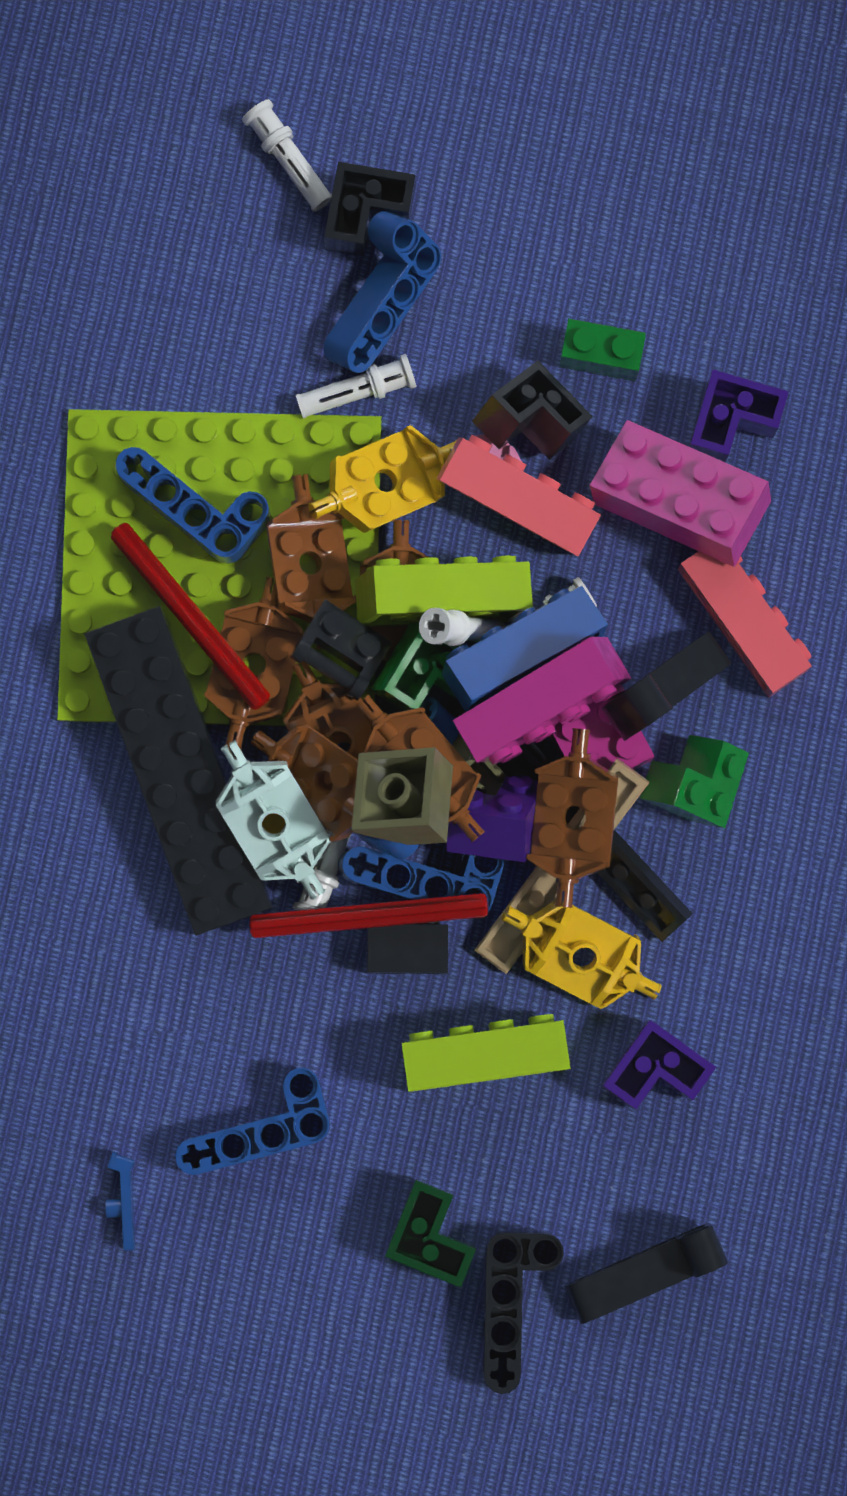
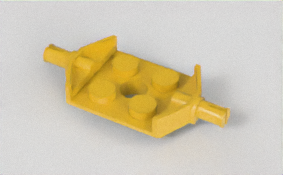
(408, 461)
(555, 936)

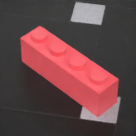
(519, 496)
(747, 621)

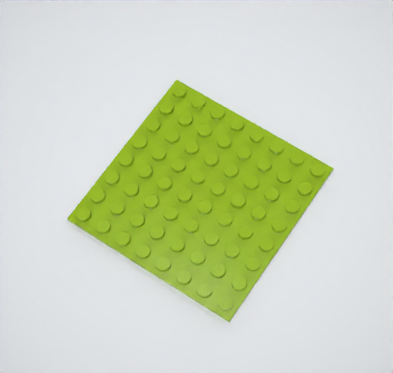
(219, 461)

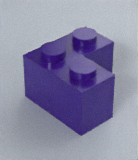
(733, 404)
(504, 818)
(656, 1056)

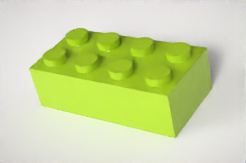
(402, 593)
(485, 1055)

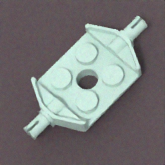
(267, 789)

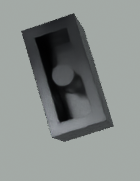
(408, 949)

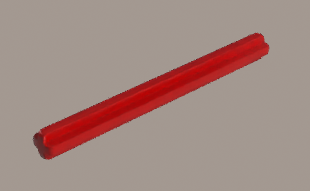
(190, 616)
(368, 915)

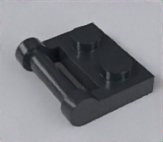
(347, 641)

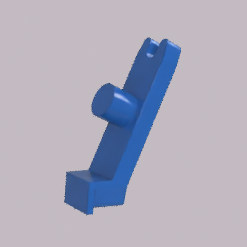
(125, 1206)

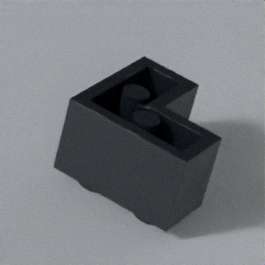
(358, 197)
(537, 407)

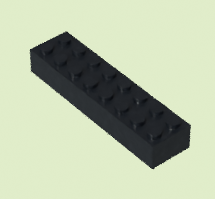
(176, 768)

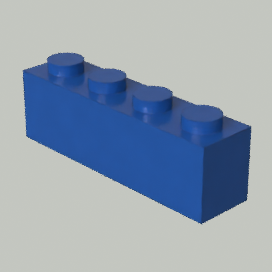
(522, 647)

